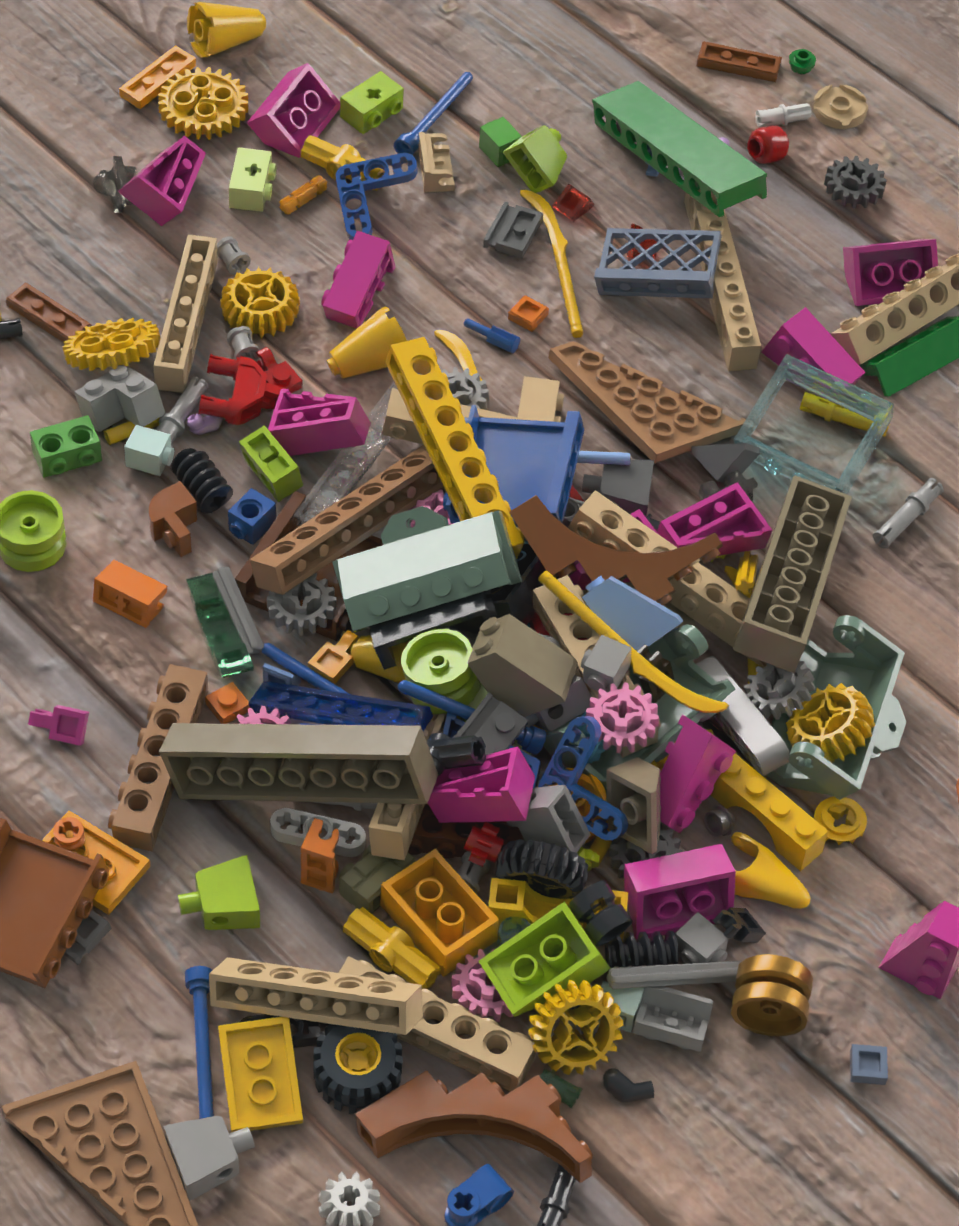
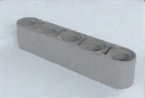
(747, 725)

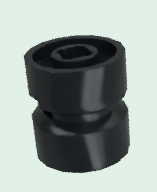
(608, 922)

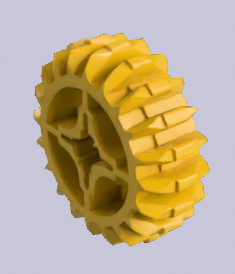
(259, 295)
(833, 720)
(558, 1048)

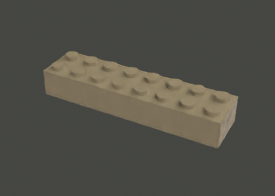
(793, 574)
(300, 762)

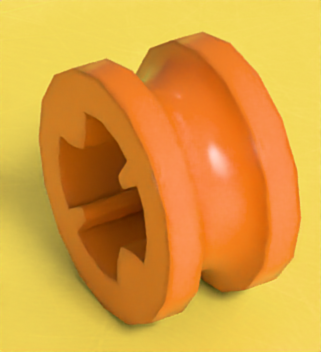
(66, 824)

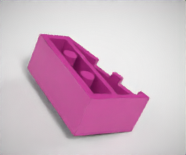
(927, 951)

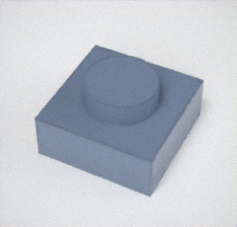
(868, 1064)

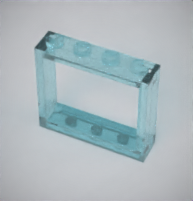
(834, 390)

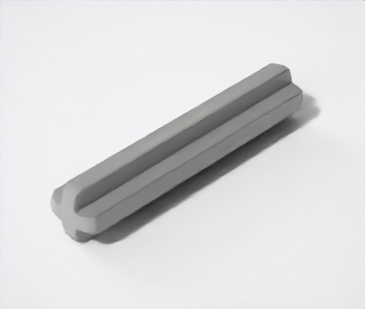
(238, 610)

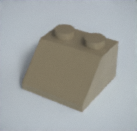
(636, 792)

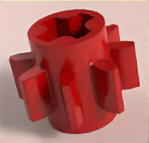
(483, 844)

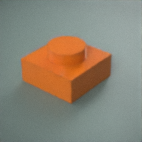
(227, 703)

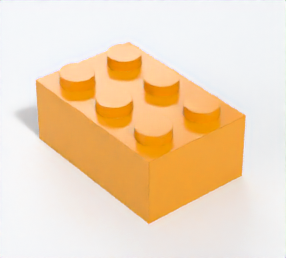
(439, 911)

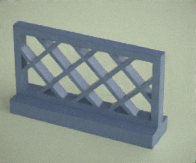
(656, 280)

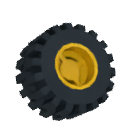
(356, 1066)

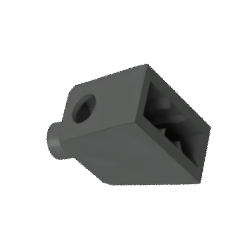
(623, 484)

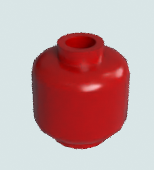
(768, 144)

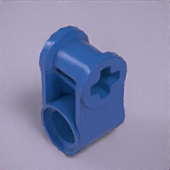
(480, 1194)

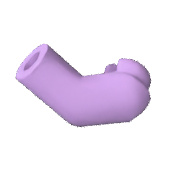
(202, 425)

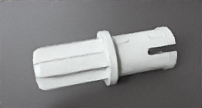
(783, 115)

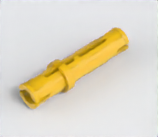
(835, 412)

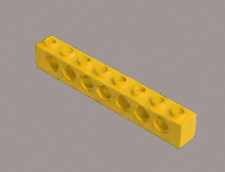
(404, 364)

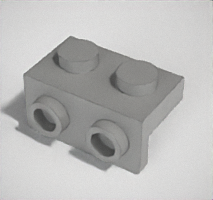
(673, 1017)

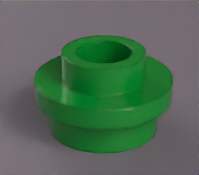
(802, 61)

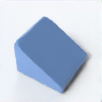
(277, 675)

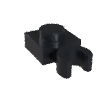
(740, 925)

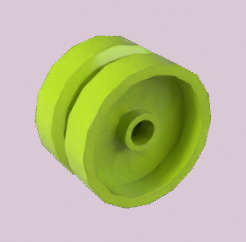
(31, 531)
(440, 664)

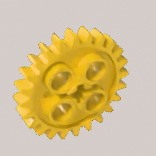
(203, 103)
(111, 344)

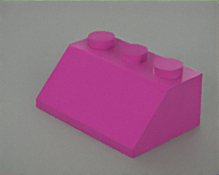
(294, 110)
(885, 267)
(676, 886)

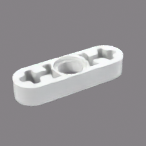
(292, 836)

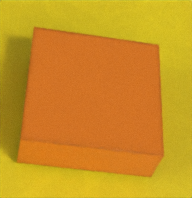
(528, 313)

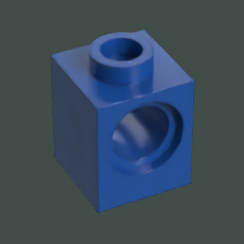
(251, 516)

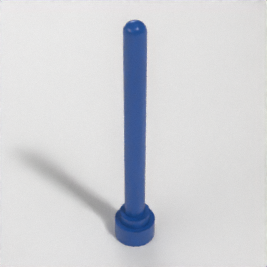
(409, 141)
(300, 669)
(530, 739)
(198, 984)

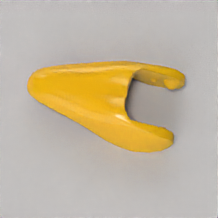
(767, 876)

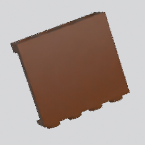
(42, 903)

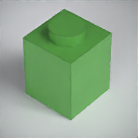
(495, 138)

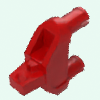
(249, 393)

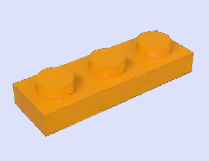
(148, 82)

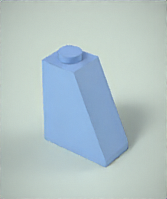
(629, 612)

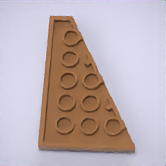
(640, 406)
(110, 1144)

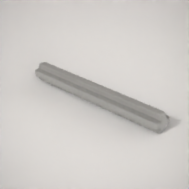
(672, 974)

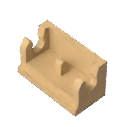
(435, 163)

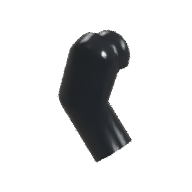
(624, 1089)

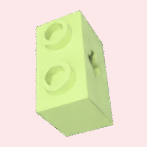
(251, 179)

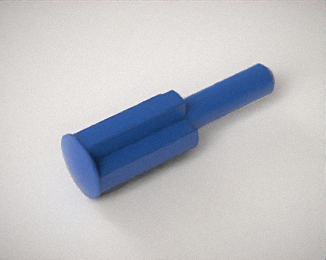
(495, 335)

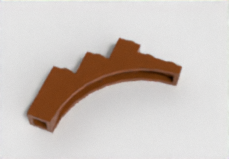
(649, 573)
(478, 1107)

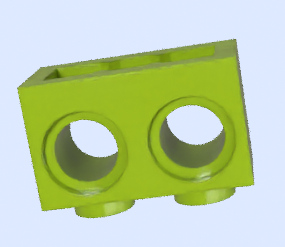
(271, 463)

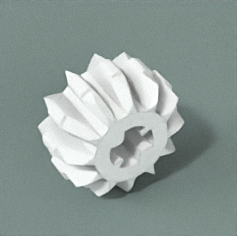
(335, 1200)

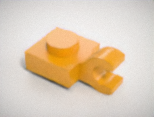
(334, 660)

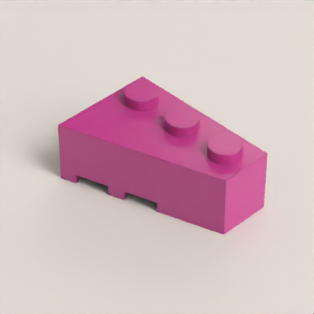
(166, 181)
(357, 279)
(811, 343)
(318, 423)
(725, 513)
(690, 773)
(485, 792)

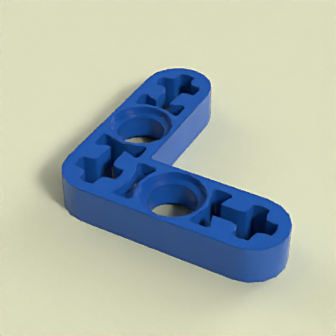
(357, 188)
(559, 774)

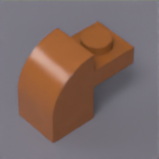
(170, 514)

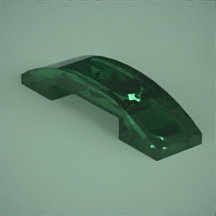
(218, 628)

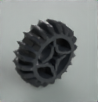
(544, 867)

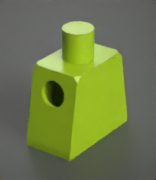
(538, 157)
(224, 896)

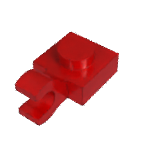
(278, 374)

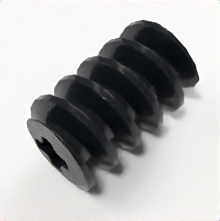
(201, 479)
(642, 951)

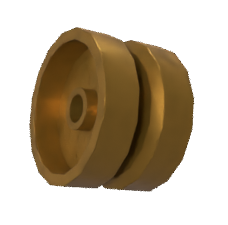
(772, 995)

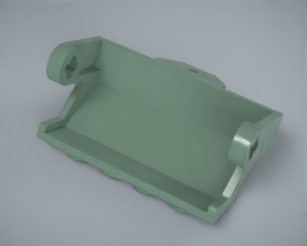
(425, 565)
(680, 648)
(868, 669)

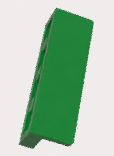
(915, 356)

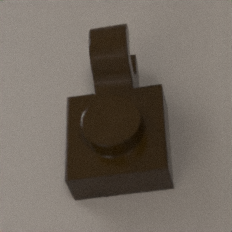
(662, 665)

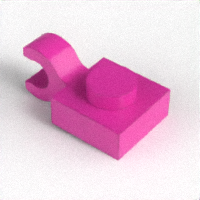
(64, 723)

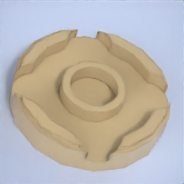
(840, 106)

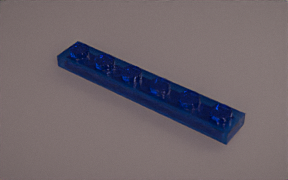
(336, 707)

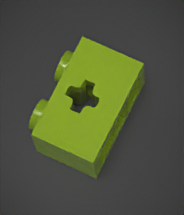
(371, 102)

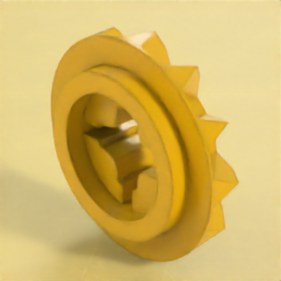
(833, 809)

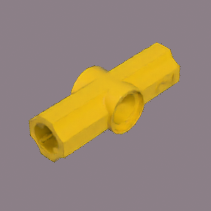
(333, 157)
(391, 948)

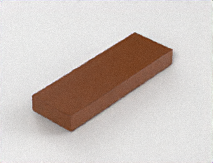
(739, 61)
(45, 312)

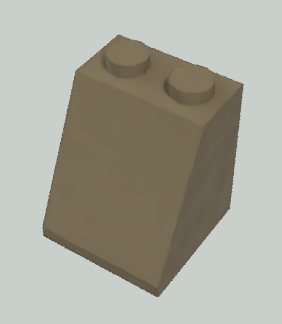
(521, 666)

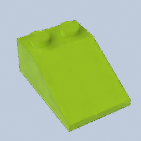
(541, 957)

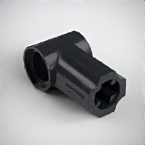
(456, 751)

